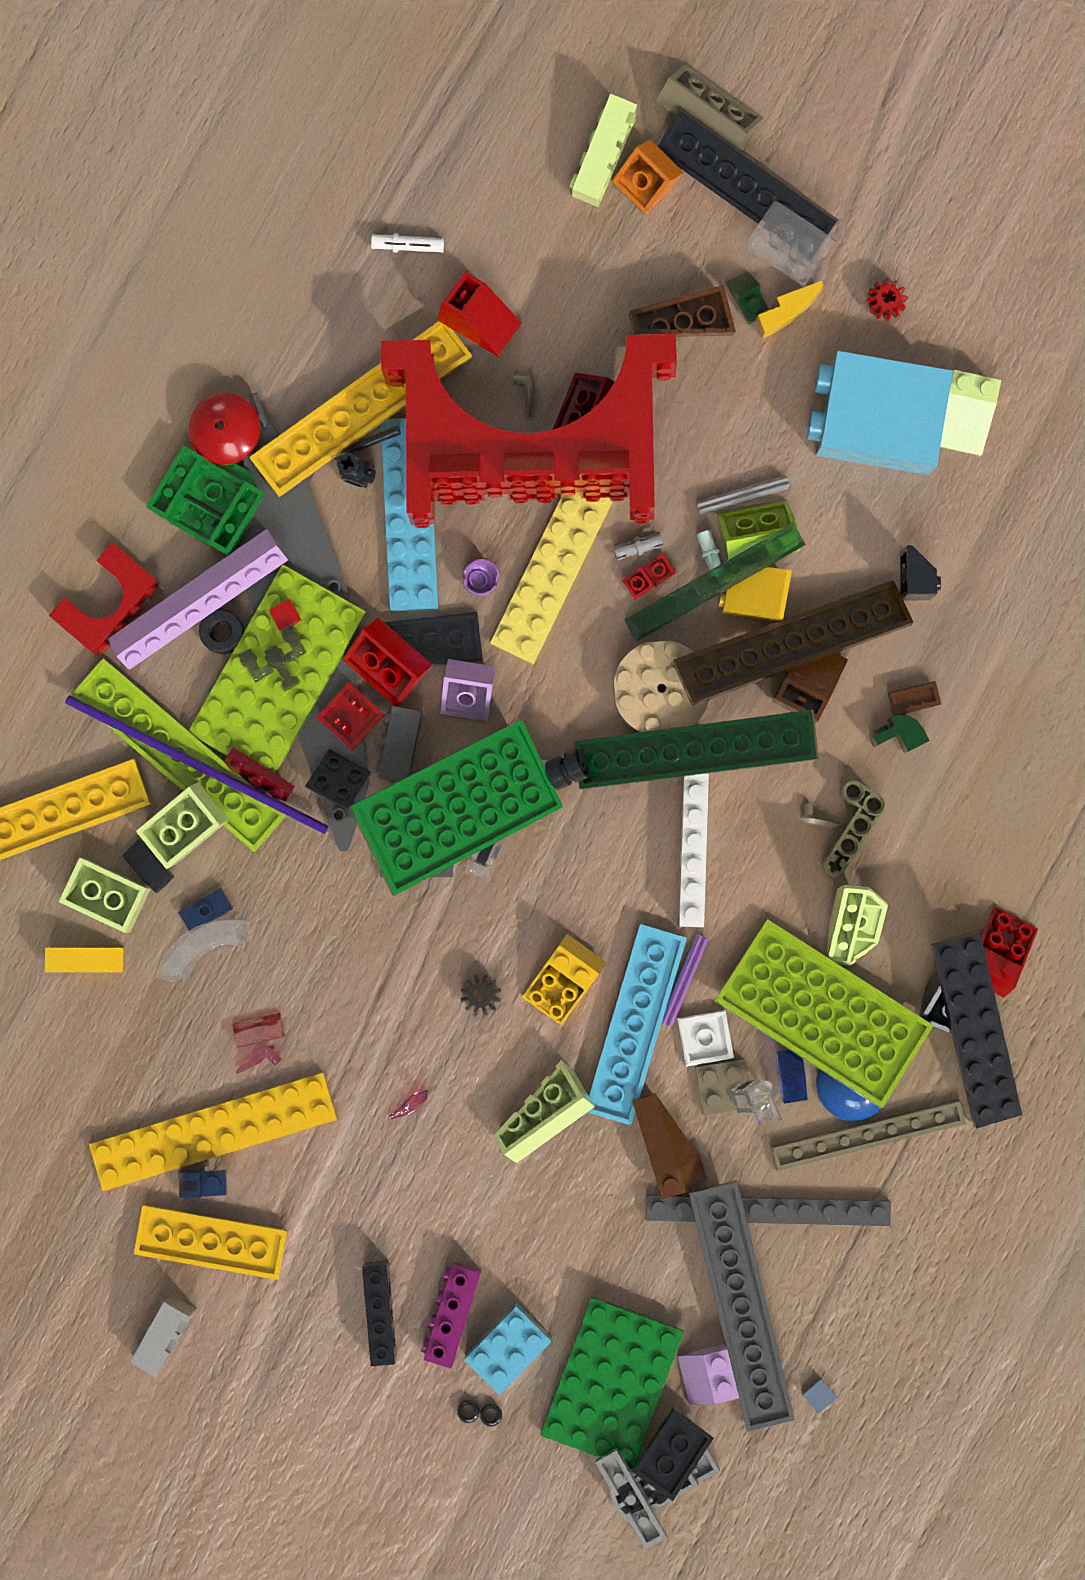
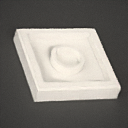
(705, 1038)

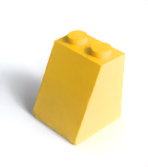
(759, 596)

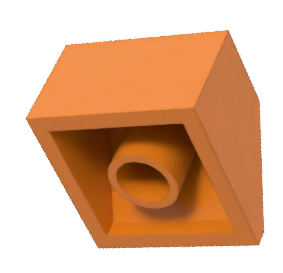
(647, 176)

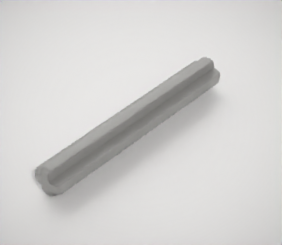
(742, 495)

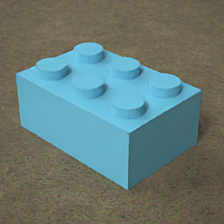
(508, 1348)

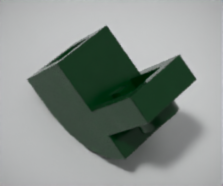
(907, 731)

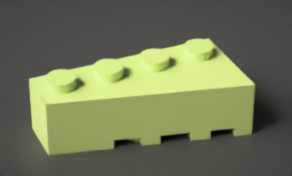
(604, 150)
(545, 1113)

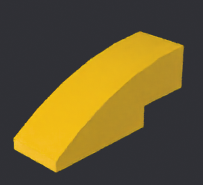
(787, 309)
(84, 959)

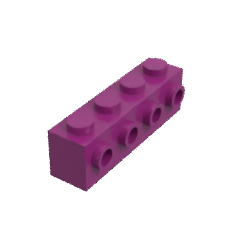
(452, 1314)

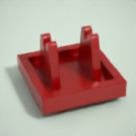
(350, 716)

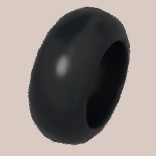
(464, 1419)
(489, 1423)

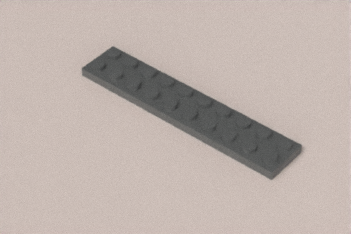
(741, 1305)

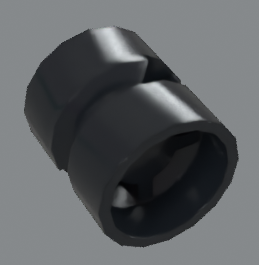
(564, 770)

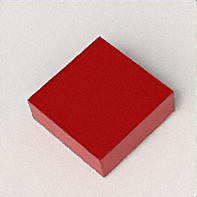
(285, 614)

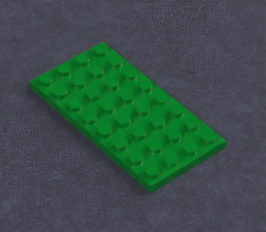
(456, 807)

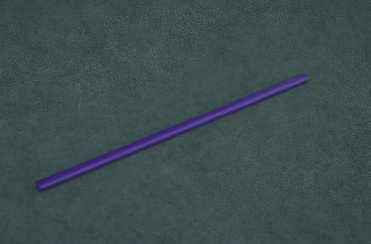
(196, 764)

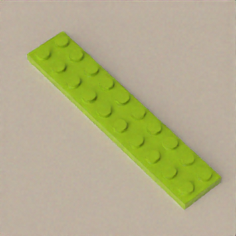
(120, 698)

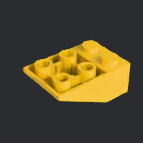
(564, 979)

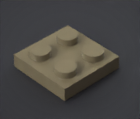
(716, 1082)

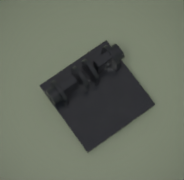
(338, 779)

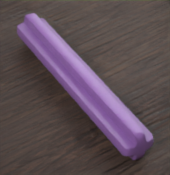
(684, 979)

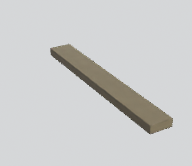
(868, 1135)

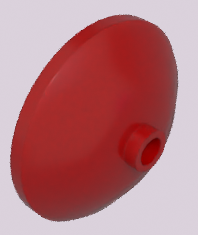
(237, 436)

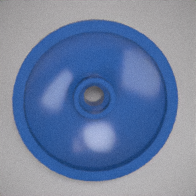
(842, 1100)

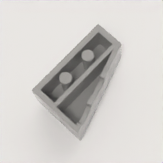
(162, 1334)

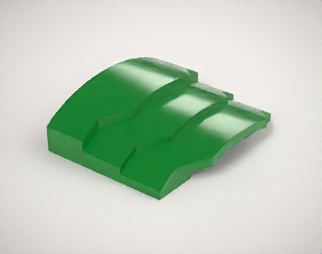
(207, 500)

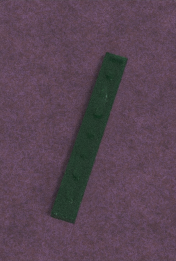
(715, 582)

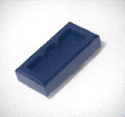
(206, 909)

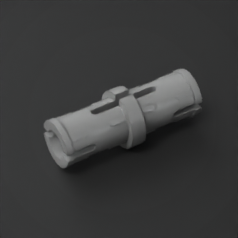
(638, 546)

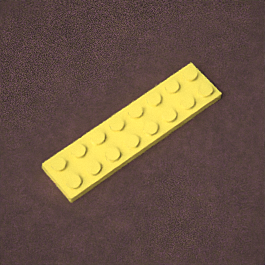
(550, 576)

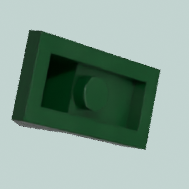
(747, 296)

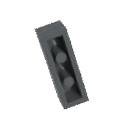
(398, 744)

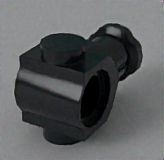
(355, 470)

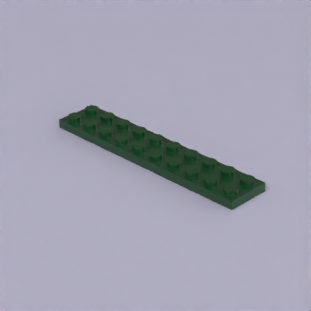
(700, 749)

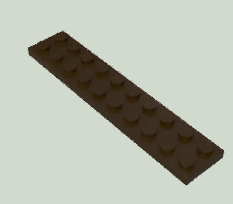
(792, 642)

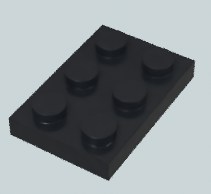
(672, 1454)

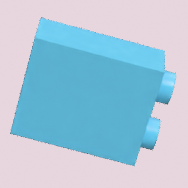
(881, 412)

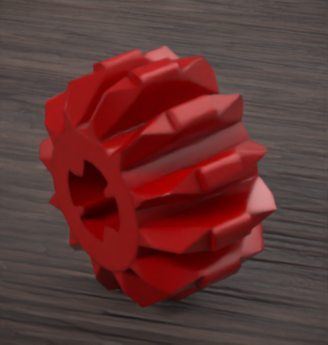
(877, 299)

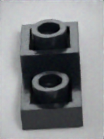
(147, 866)

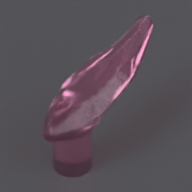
(258, 1057)
(410, 1104)

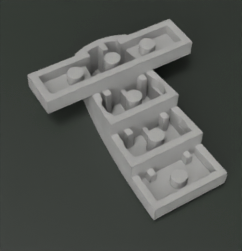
(637, 1499)

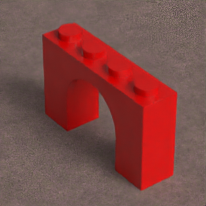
(136, 588)

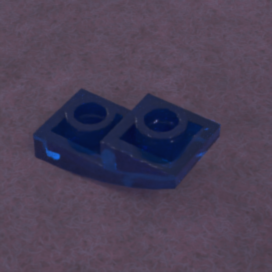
(792, 1076)

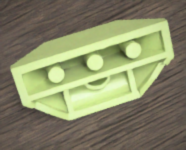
(854, 923)

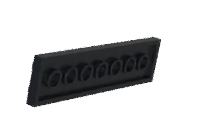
(734, 173)
(976, 1029)

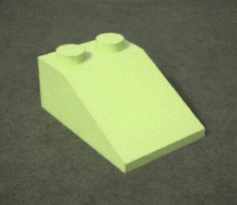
(969, 412)

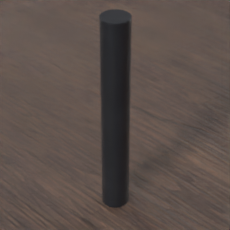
(372, 440)

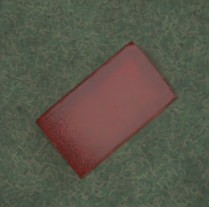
(258, 1030)

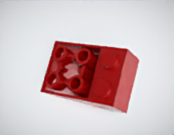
(478, 314)
(1006, 948)

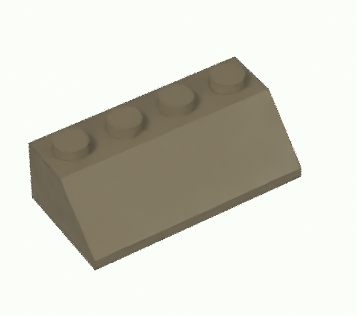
(709, 105)

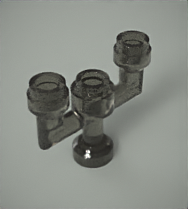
(276, 659)

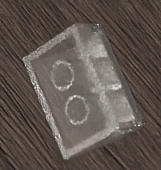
(790, 243)

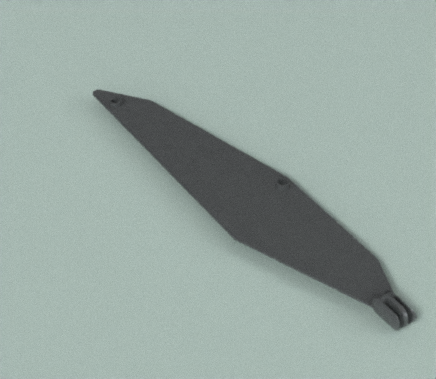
(305, 542)

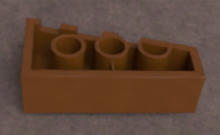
(686, 316)

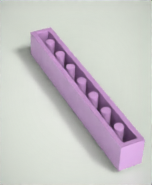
(197, 599)

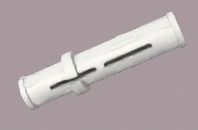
(404, 243)

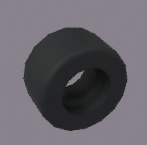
(206, 628)

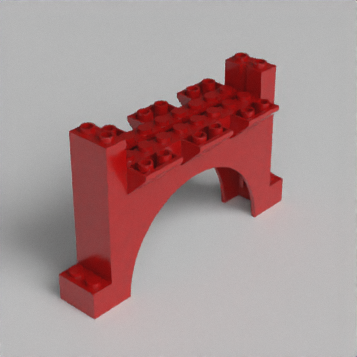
(465, 459)

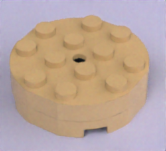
(637, 694)

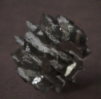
(488, 991)

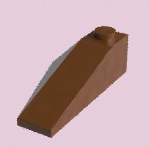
(671, 1155)

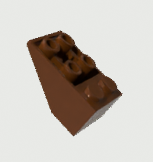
(811, 685)

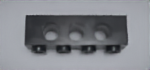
(379, 1313)

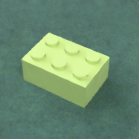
(182, 825)
(104, 895)

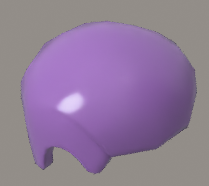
(480, 577)

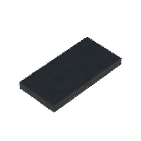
(442, 637)

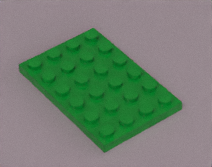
(611, 1381)

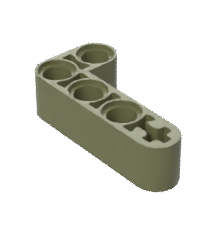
(849, 832)

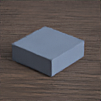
(819, 1395)

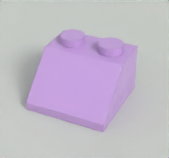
(467, 690)
(708, 1375)

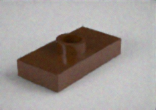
(914, 698)

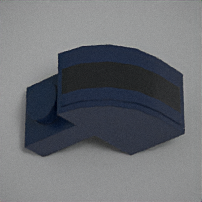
(202, 1183)

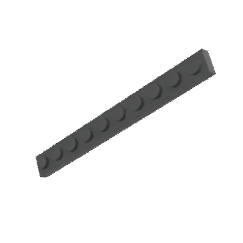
(782, 1210)

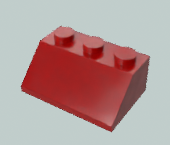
(387, 661)

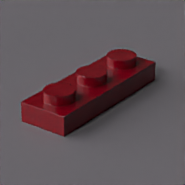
(259, 775)

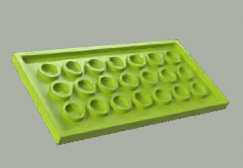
(260, 715)
(824, 1013)

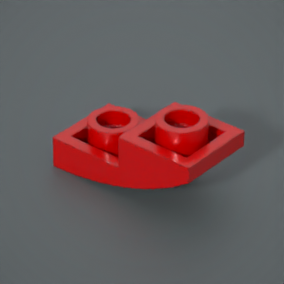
(649, 576)

